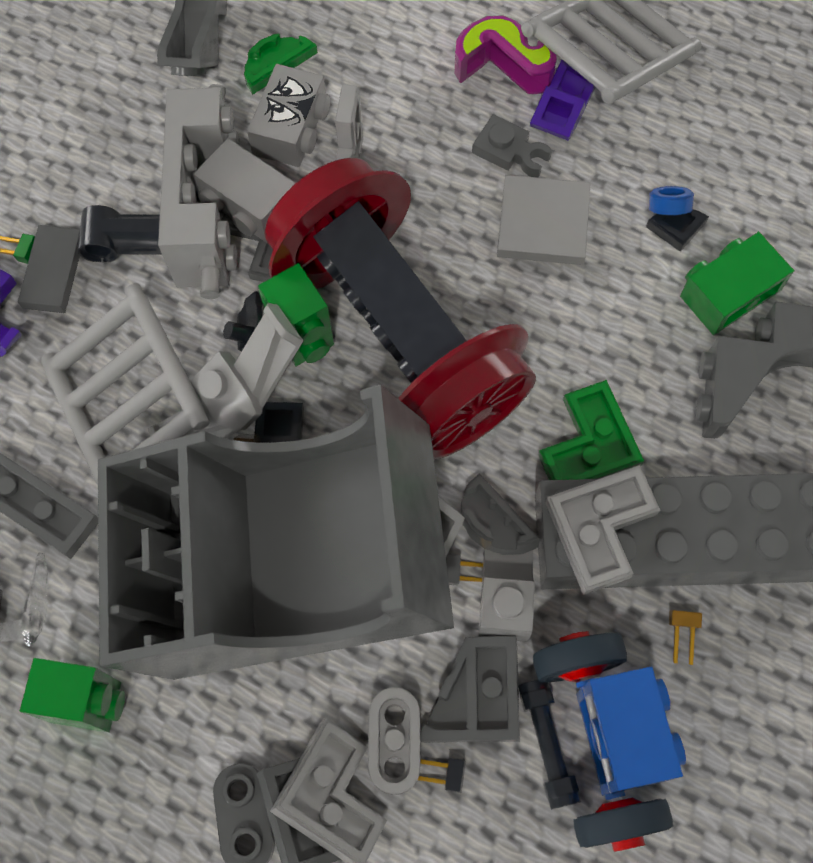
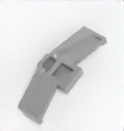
(238, 389)

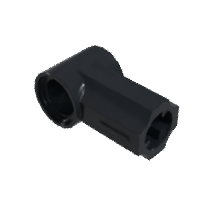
(108, 233)

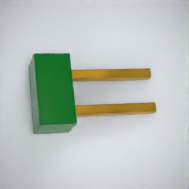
(23, 249)

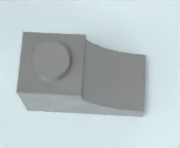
(507, 595)

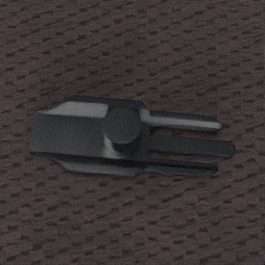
(246, 321)

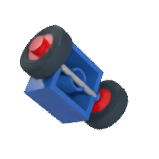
(624, 732)

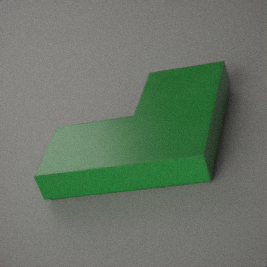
(603, 439)

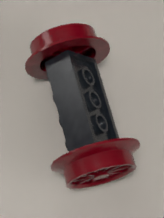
(340, 230)

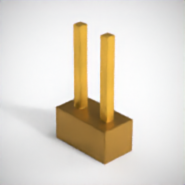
(684, 619)

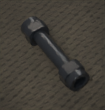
(561, 788)

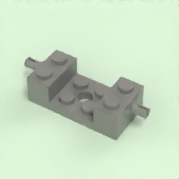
(191, 232)

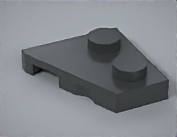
(479, 695)

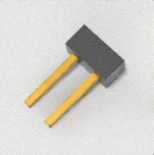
(453, 568)

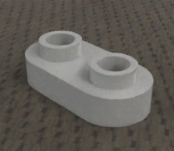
(394, 741)

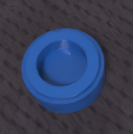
(671, 200)

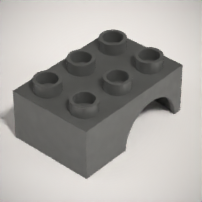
(270, 548)

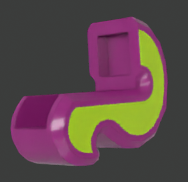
(503, 43)

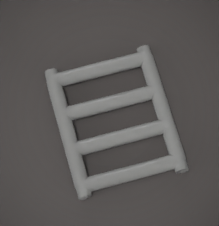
(635, 74)
(173, 378)

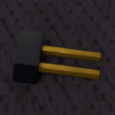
(454, 777)

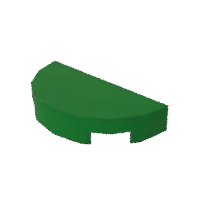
(273, 51)

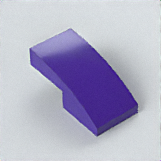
(562, 103)

